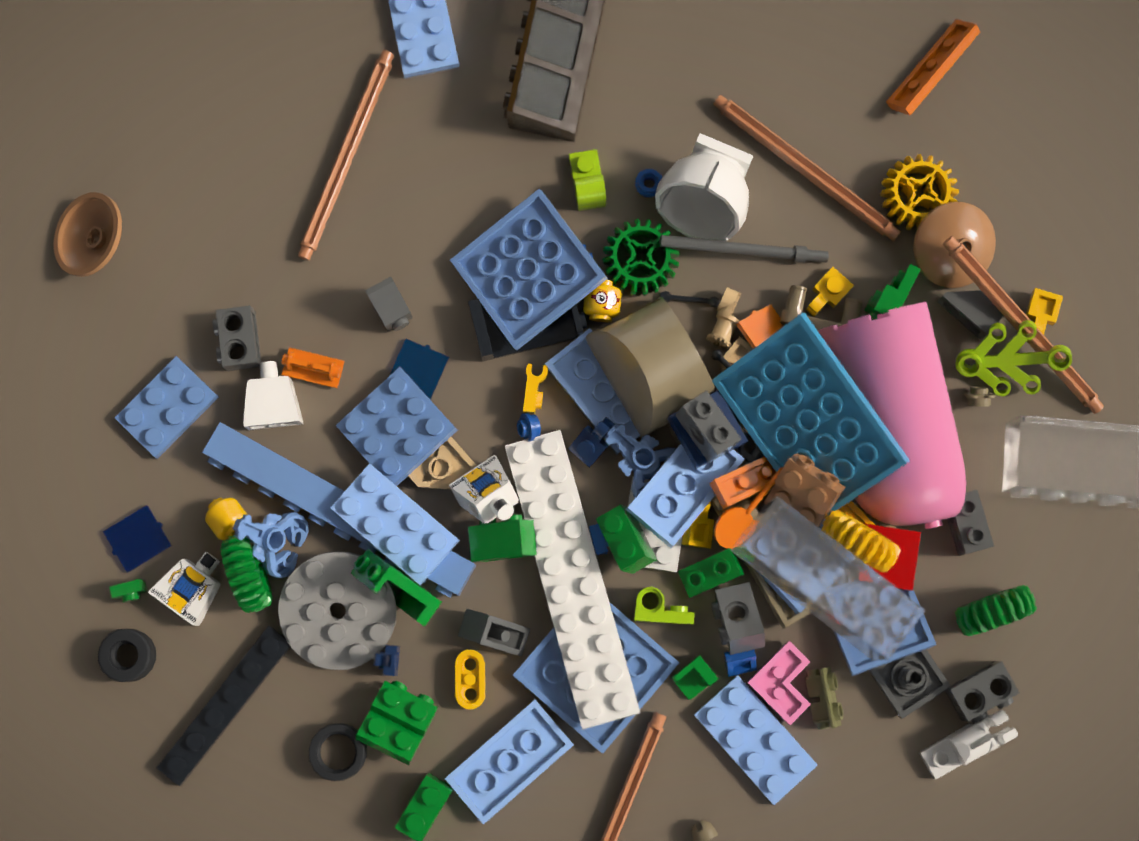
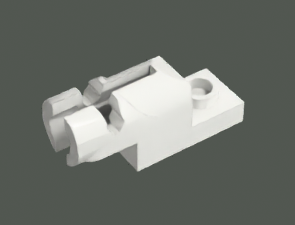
(966, 745)

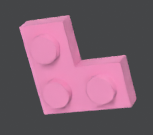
(774, 680)

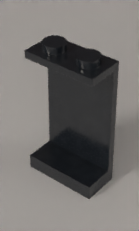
(495, 345)

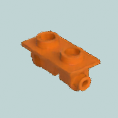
(312, 367)

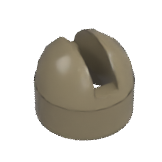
(706, 833)

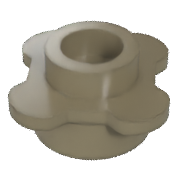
(979, 396)

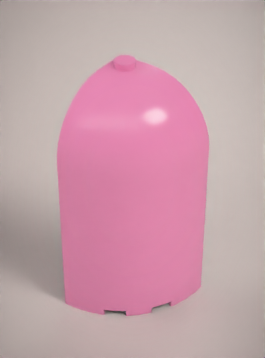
(904, 382)

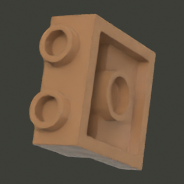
(806, 488)

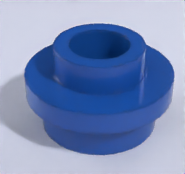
(647, 174)
(528, 426)

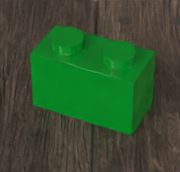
(502, 540)
(626, 540)
(424, 807)

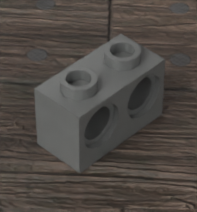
(244, 337)
(970, 526)
(979, 685)

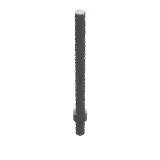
(798, 254)

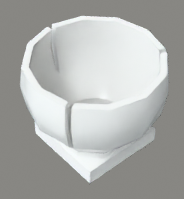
(706, 191)

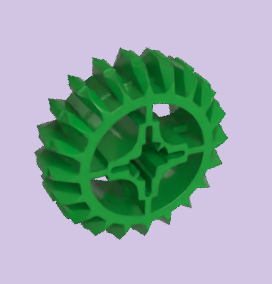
(632, 248)
(245, 575)
(995, 610)

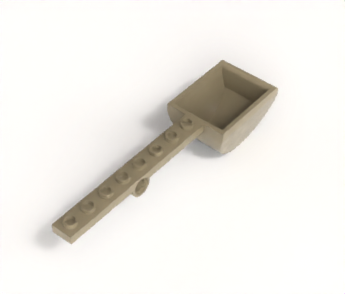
(656, 374)

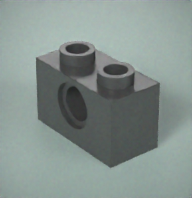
(708, 426)
(742, 634)

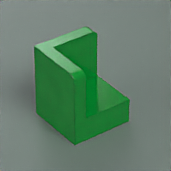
(694, 677)

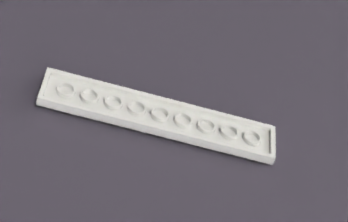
(572, 581)

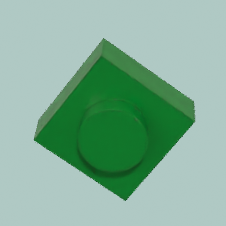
(129, 590)

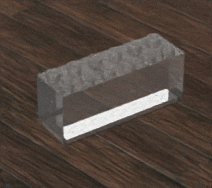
(1072, 461)
(827, 580)

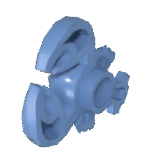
(638, 456)
(270, 538)

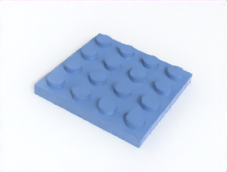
(528, 269)
(547, 677)

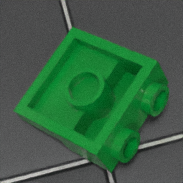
(892, 295)
(397, 721)

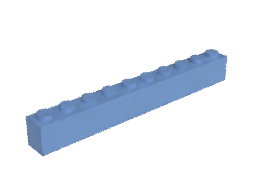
(312, 494)

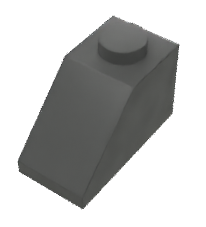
(389, 304)
(972, 310)
(494, 632)

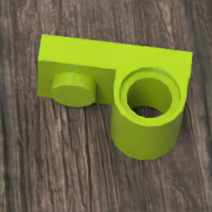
(587, 180)
(676, 615)

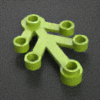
(1008, 359)

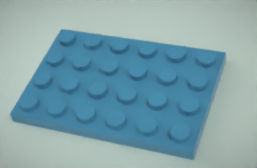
(804, 402)

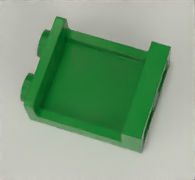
(412, 599)

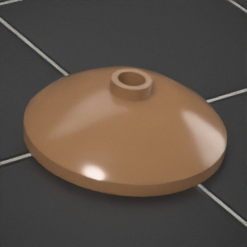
(966, 225)
(87, 234)

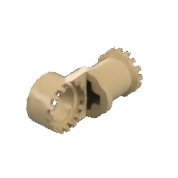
(725, 321)

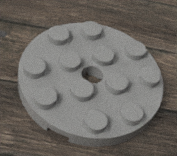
(310, 624)

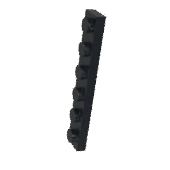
(224, 706)

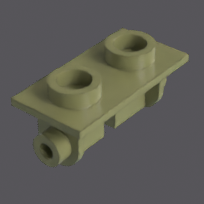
(828, 709)

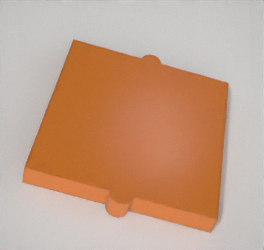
(760, 325)

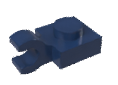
(590, 442)
(388, 660)

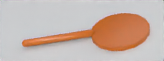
(737, 519)

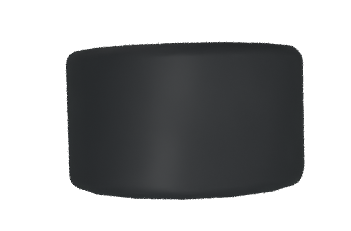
(108, 655)

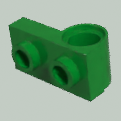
(710, 572)

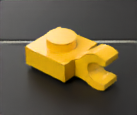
(830, 290)
(1043, 308)
(533, 398)
(700, 531)

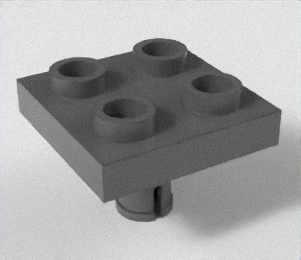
(910, 682)

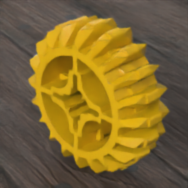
(909, 186)
(861, 541)

